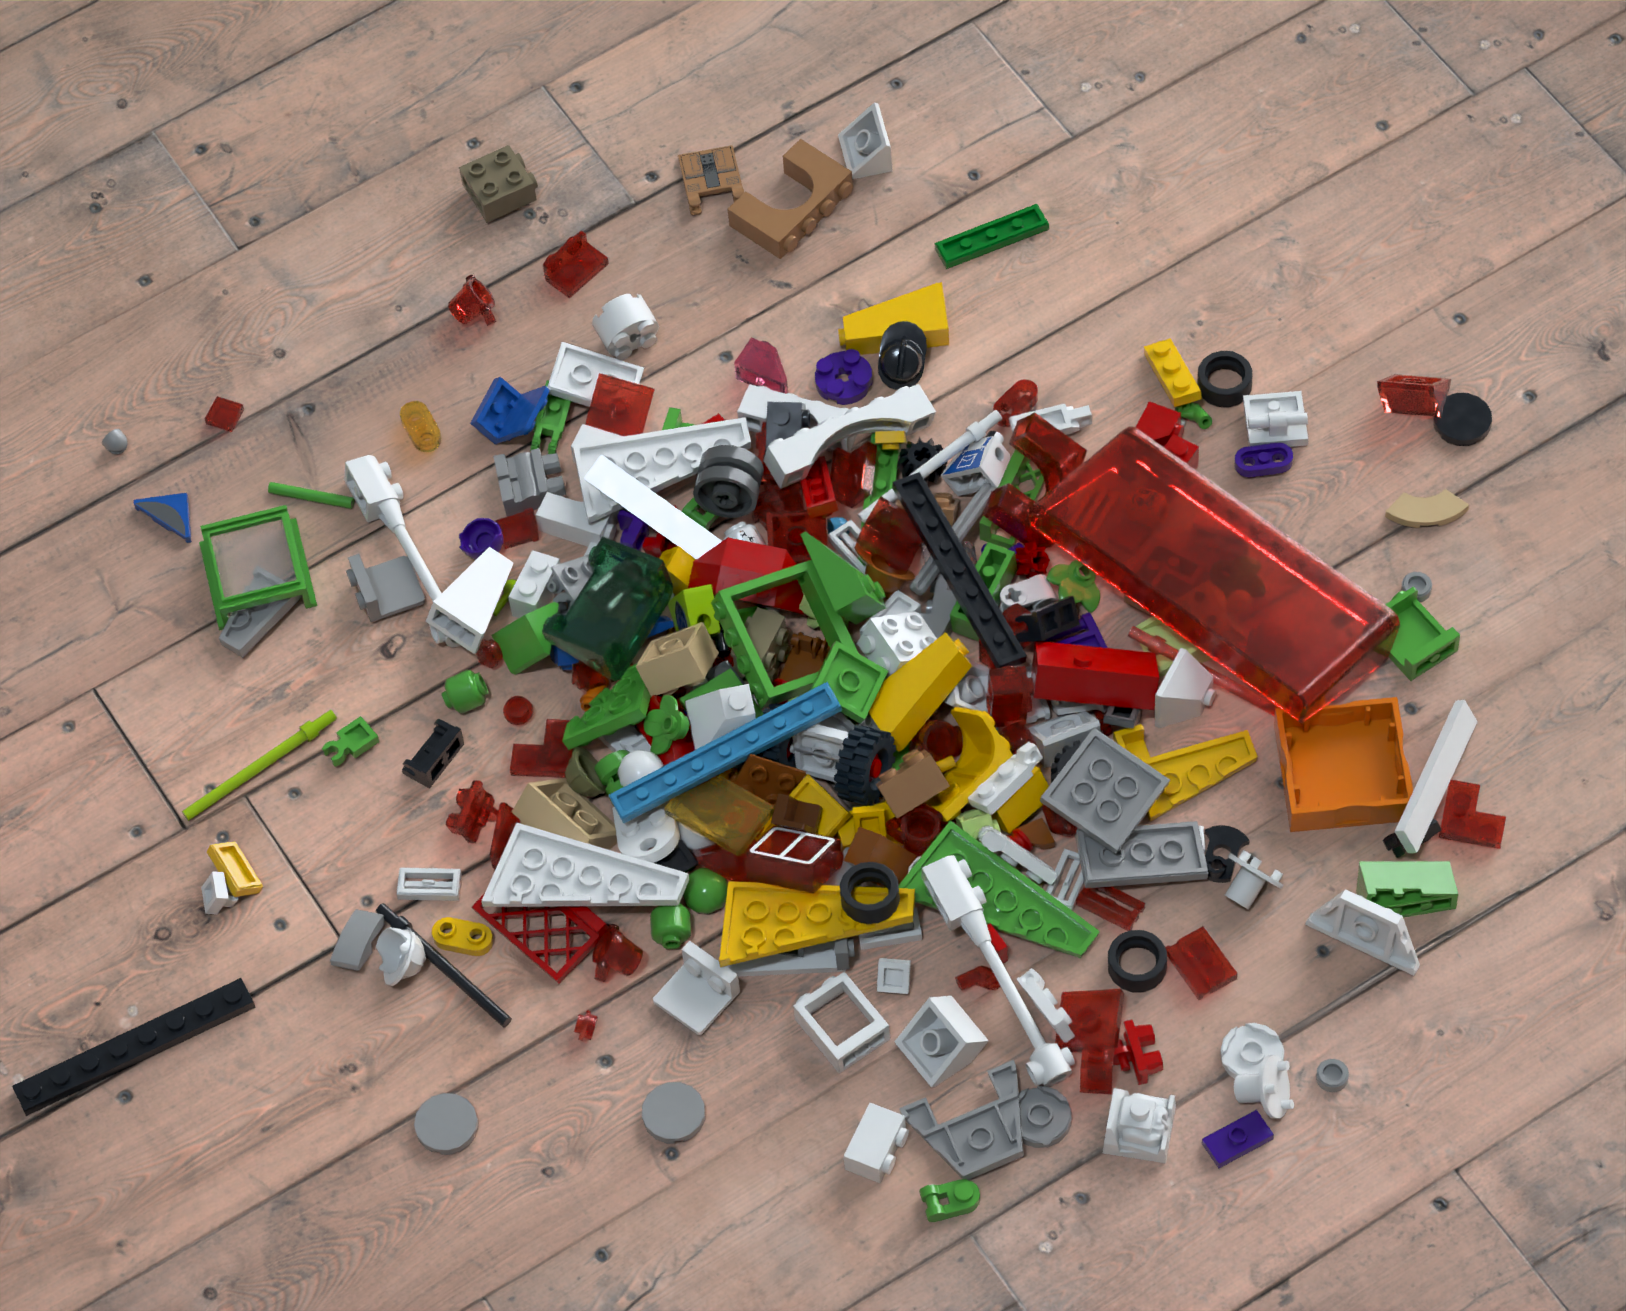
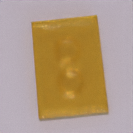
(721, 813)

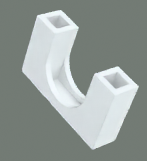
(568, 517)

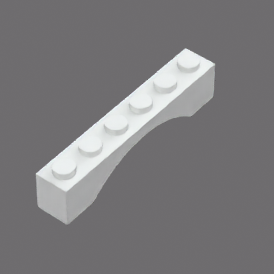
(903, 411)

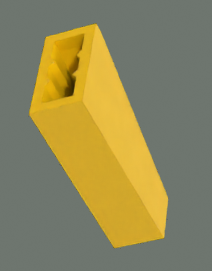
(923, 307)
(919, 689)

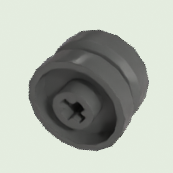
(728, 481)

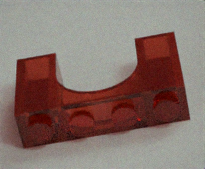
(1054, 456)

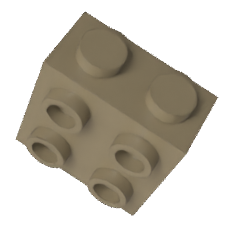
(498, 183)
(769, 638)

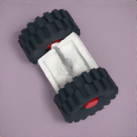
(849, 758)

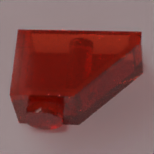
(724, 862)

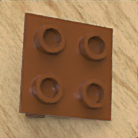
(805, 656)
(767, 778)

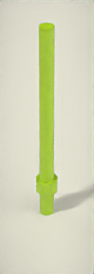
(308, 732)

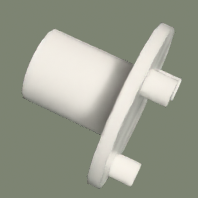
(1249, 880)
(1268, 1086)

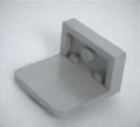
(385, 587)

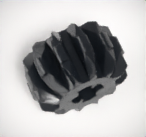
(918, 454)

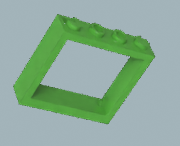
(738, 637)

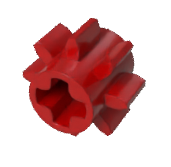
(1031, 560)

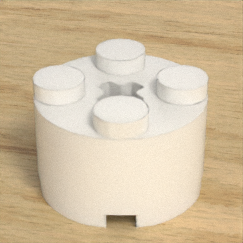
(626, 325)

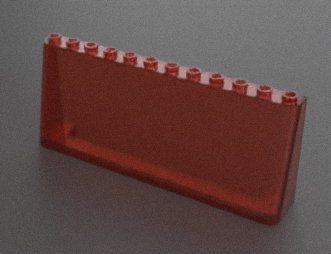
(1217, 574)

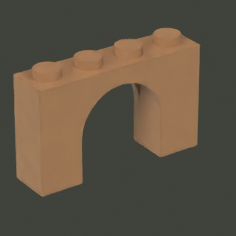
(779, 229)

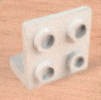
(698, 990)

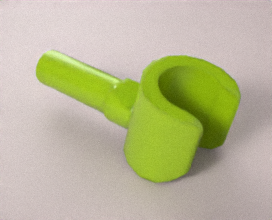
(504, 598)

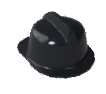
(902, 355)

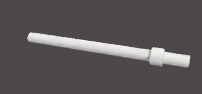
(974, 433)

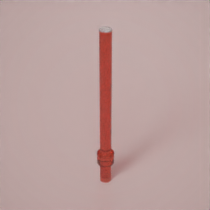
(1158, 645)

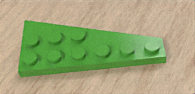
(1012, 899)

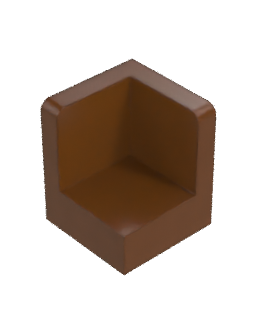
(796, 814)

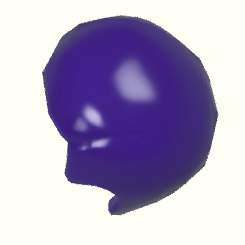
(479, 536)

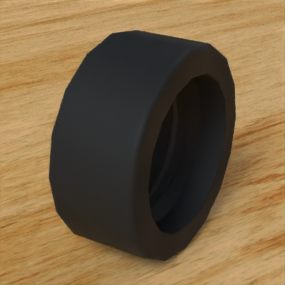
(1230, 361)
(869, 912)
(1137, 982)

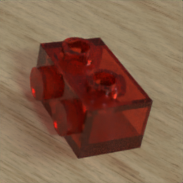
(1009, 695)

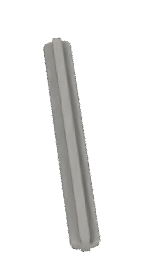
(961, 528)

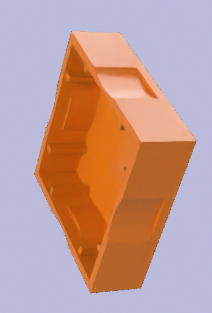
(1344, 765)

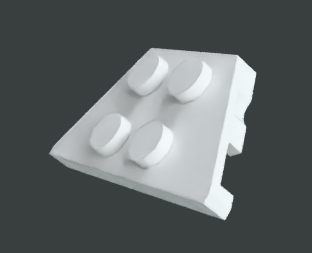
(1367, 928)

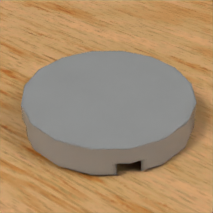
(673, 1112)
(1044, 1116)
(446, 1123)

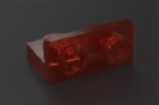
(573, 265)
(853, 474)

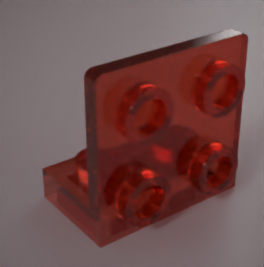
(890, 535)

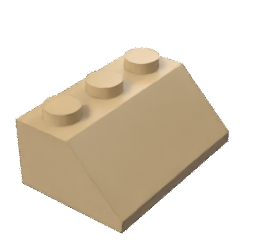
(561, 811)

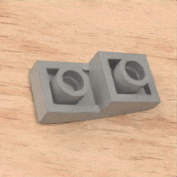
(355, 940)

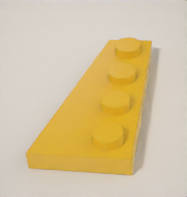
(1199, 768)

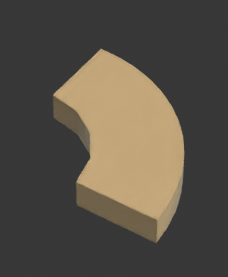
(1427, 511)

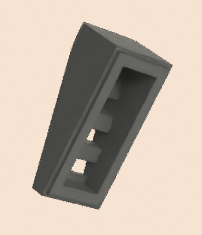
(1122, 716)

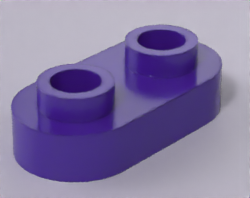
(1262, 459)

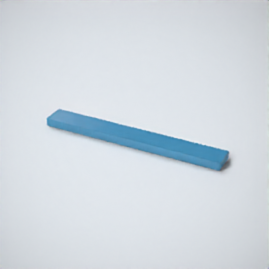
(725, 752)

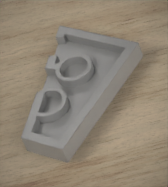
(251, 624)

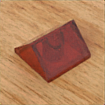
(1413, 394)

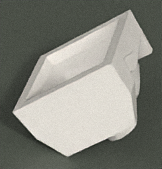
(1139, 1126)

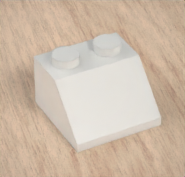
(940, 1039)

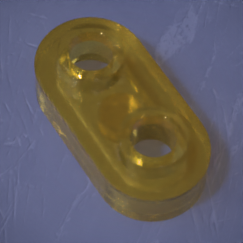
(422, 428)

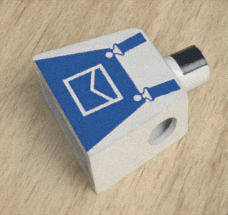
(977, 464)

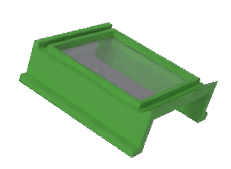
(255, 562)

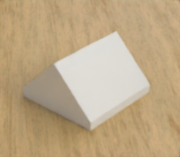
(866, 144)
(1062, 731)

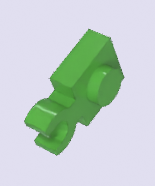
(353, 739)

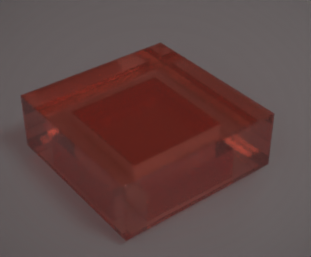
(224, 414)

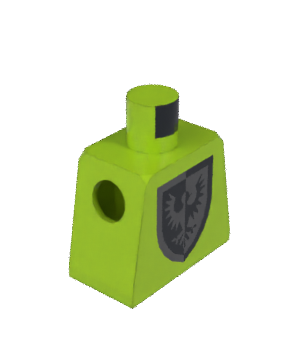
(693, 607)

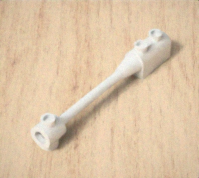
(381, 500)
(963, 907)

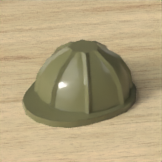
(581, 773)

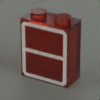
(793, 859)

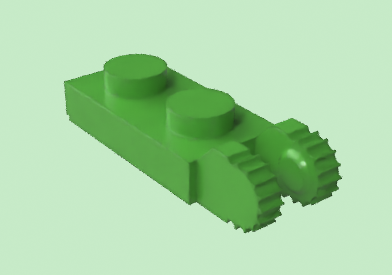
(551, 422)

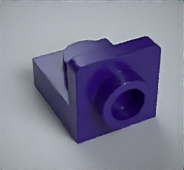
(633, 530)

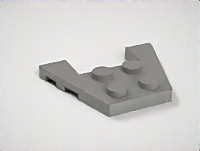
(979, 1137)

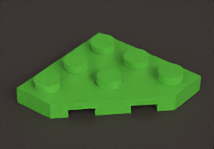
(610, 710)

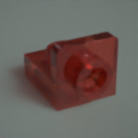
(1096, 1068)

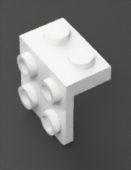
(895, 639)

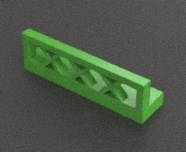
(1014, 475)

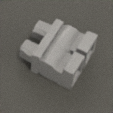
(524, 479)

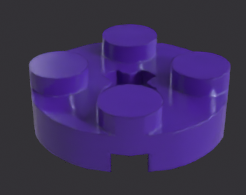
(840, 363)

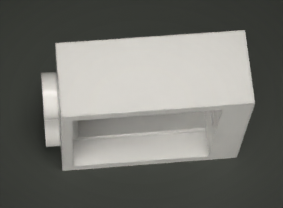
(857, 1045)

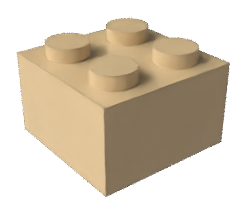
(677, 660)

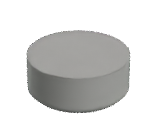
(1420, 582)
(1332, 1075)

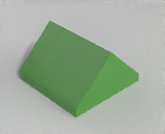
(523, 639)

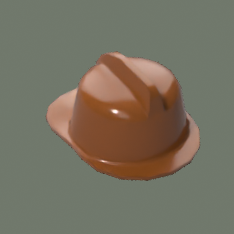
(880, 571)

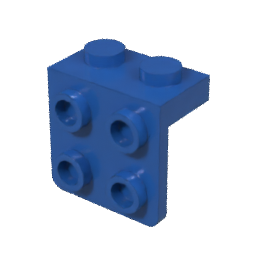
(508, 413)

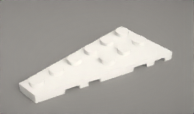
(654, 458)
(561, 871)

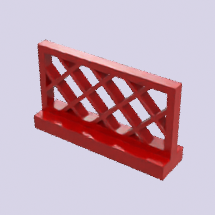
(581, 916)

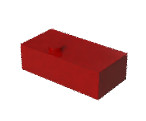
(1095, 675)

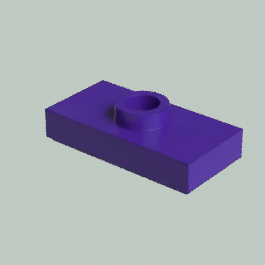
(1237, 1139)

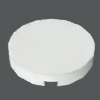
(1247, 1047)

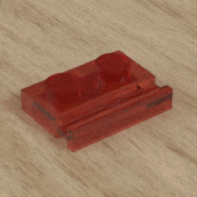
(1201, 963)

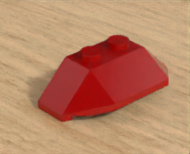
(740, 561)

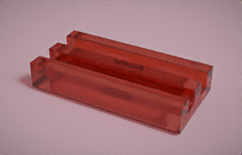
(1107, 914)

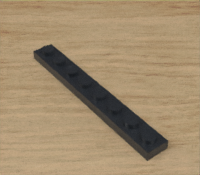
(959, 571)
(133, 1046)

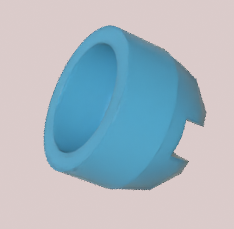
(834, 523)

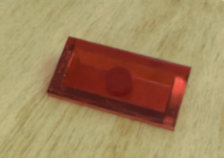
(503, 829)

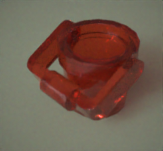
(472, 301)
(939, 739)
(917, 828)
(615, 953)

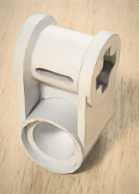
(1030, 594)

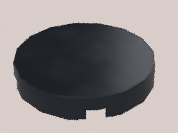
(1463, 419)

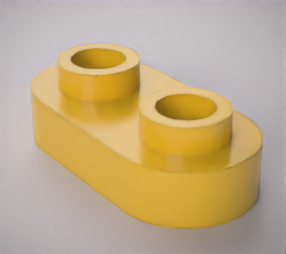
(461, 935)

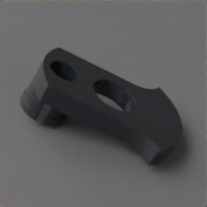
(1230, 839)

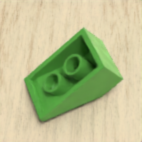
(848, 589)

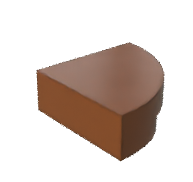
(1038, 834)

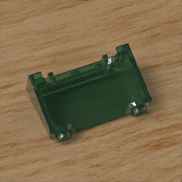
(612, 609)

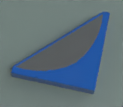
(169, 512)

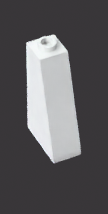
(470, 600)

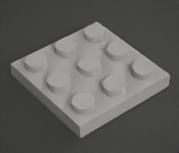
(1104, 790)

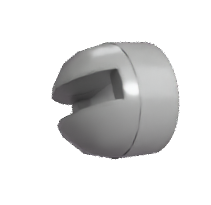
(115, 442)

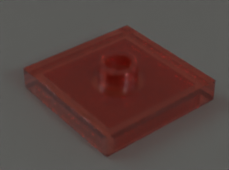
(619, 406)
(1094, 1017)

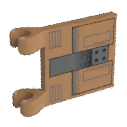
(709, 173)

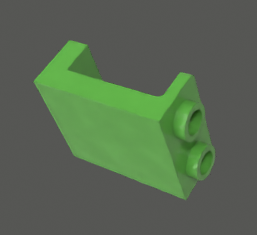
(1421, 638)

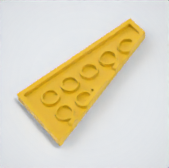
(777, 919)

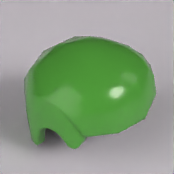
(705, 891)

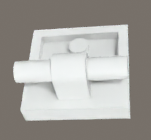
(1276, 419)

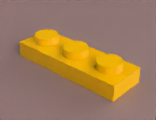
(1172, 372)

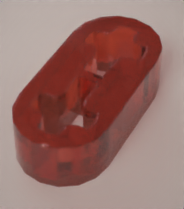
(1012, 400)

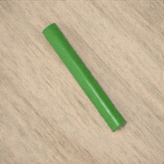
(311, 495)

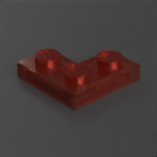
(546, 759)
(1464, 823)

